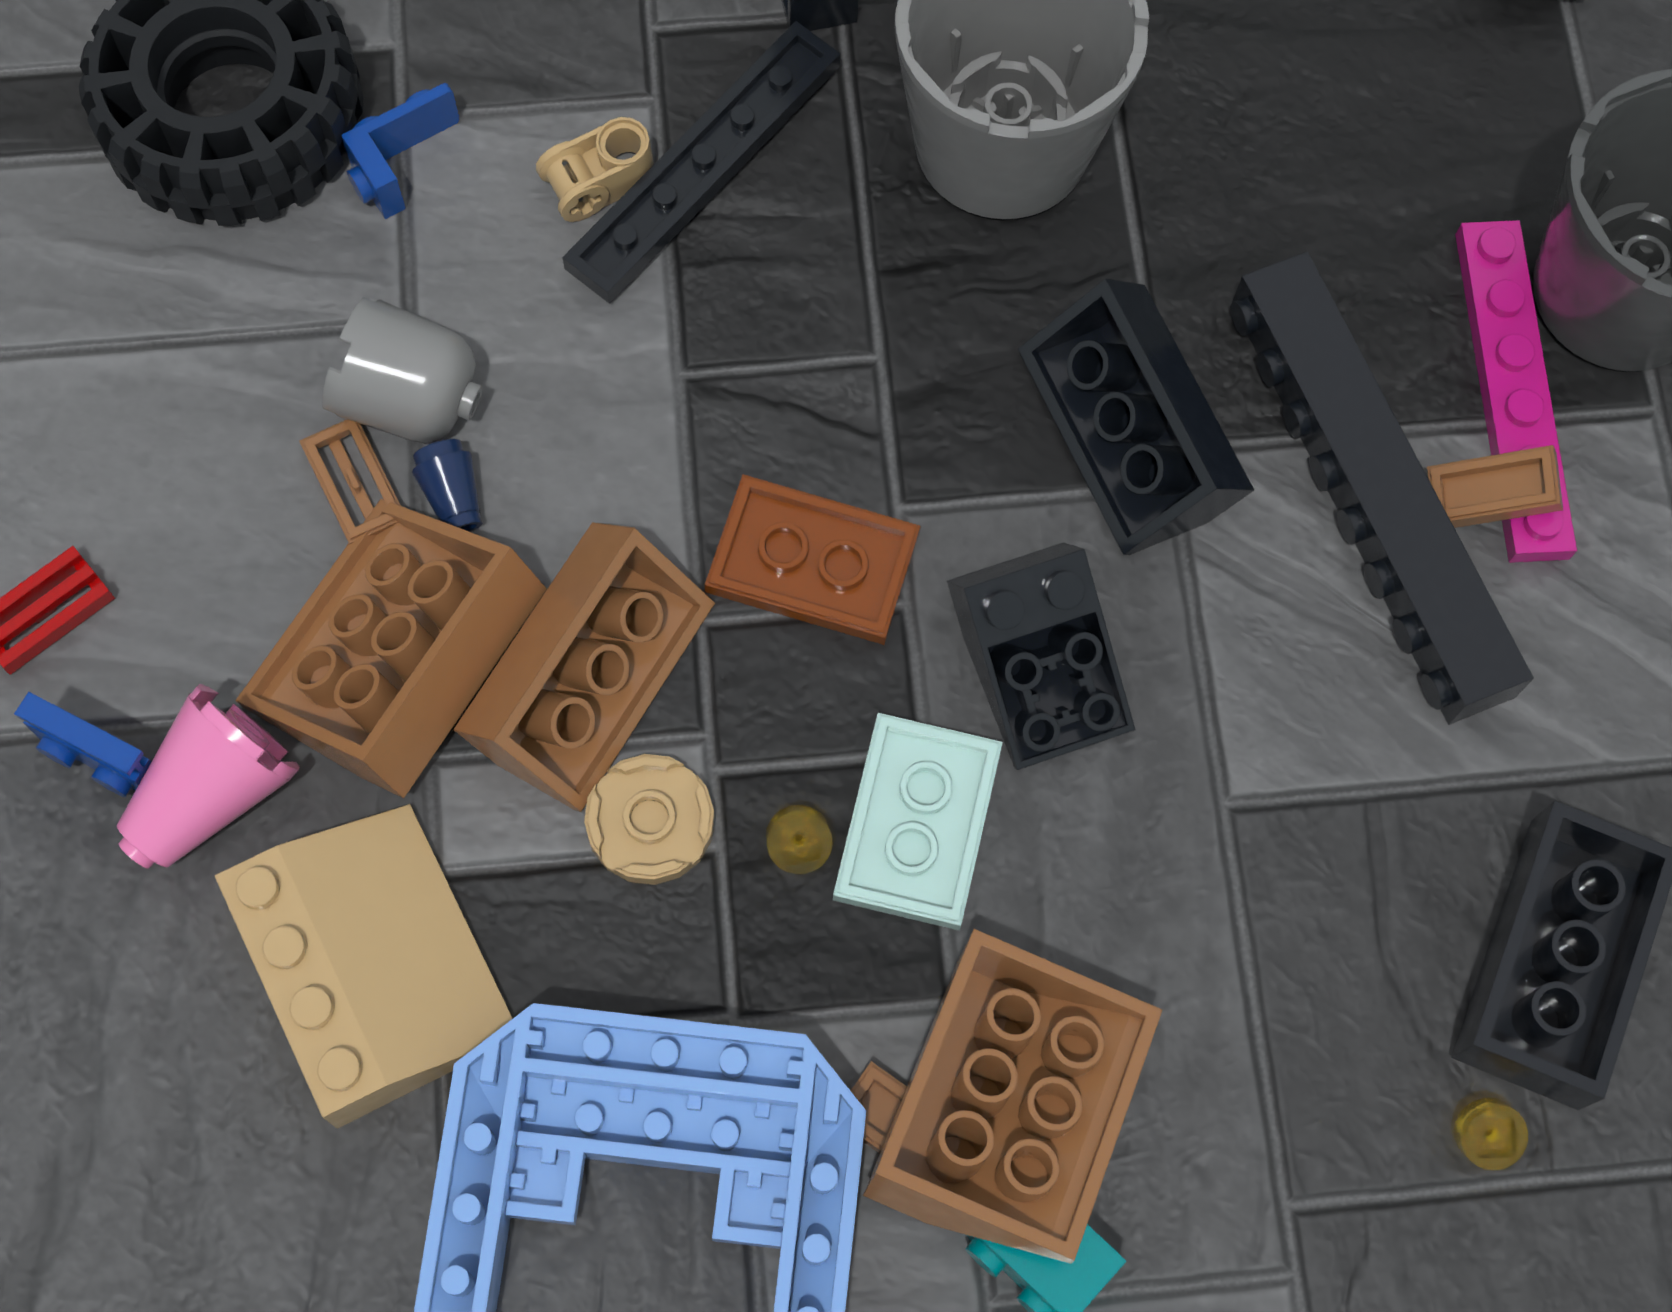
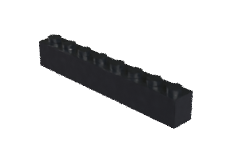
(1379, 490)

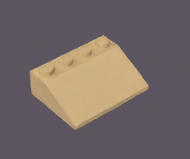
(364, 960)

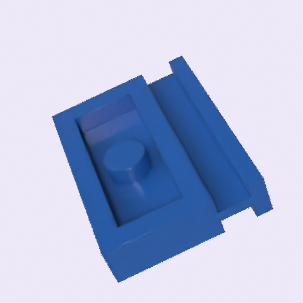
(69, 739)

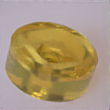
(798, 839)
(1491, 1133)

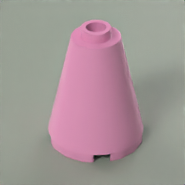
(200, 780)

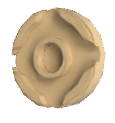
(649, 819)

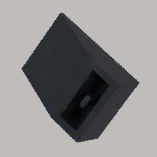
(1042, 653)

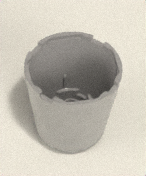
(1015, 93)

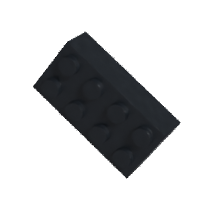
(1567, 956)

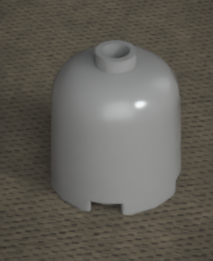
(402, 374)

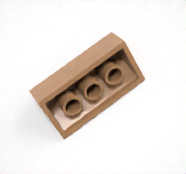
(586, 664)

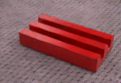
(36, 588)

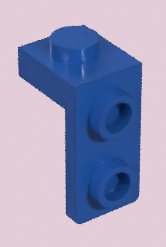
(389, 134)

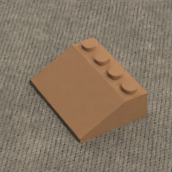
(394, 645)
(1015, 1101)

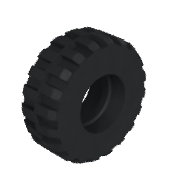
(232, 162)

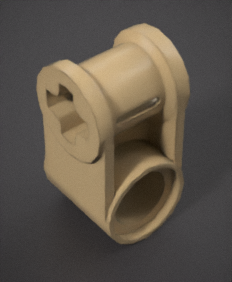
(594, 169)

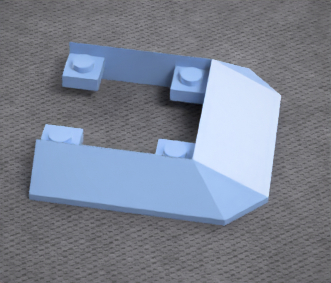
(646, 1094)

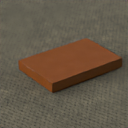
(812, 559)

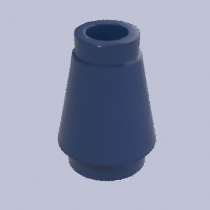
(449, 483)

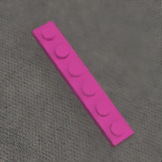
(1512, 373)

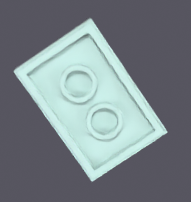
(917, 821)

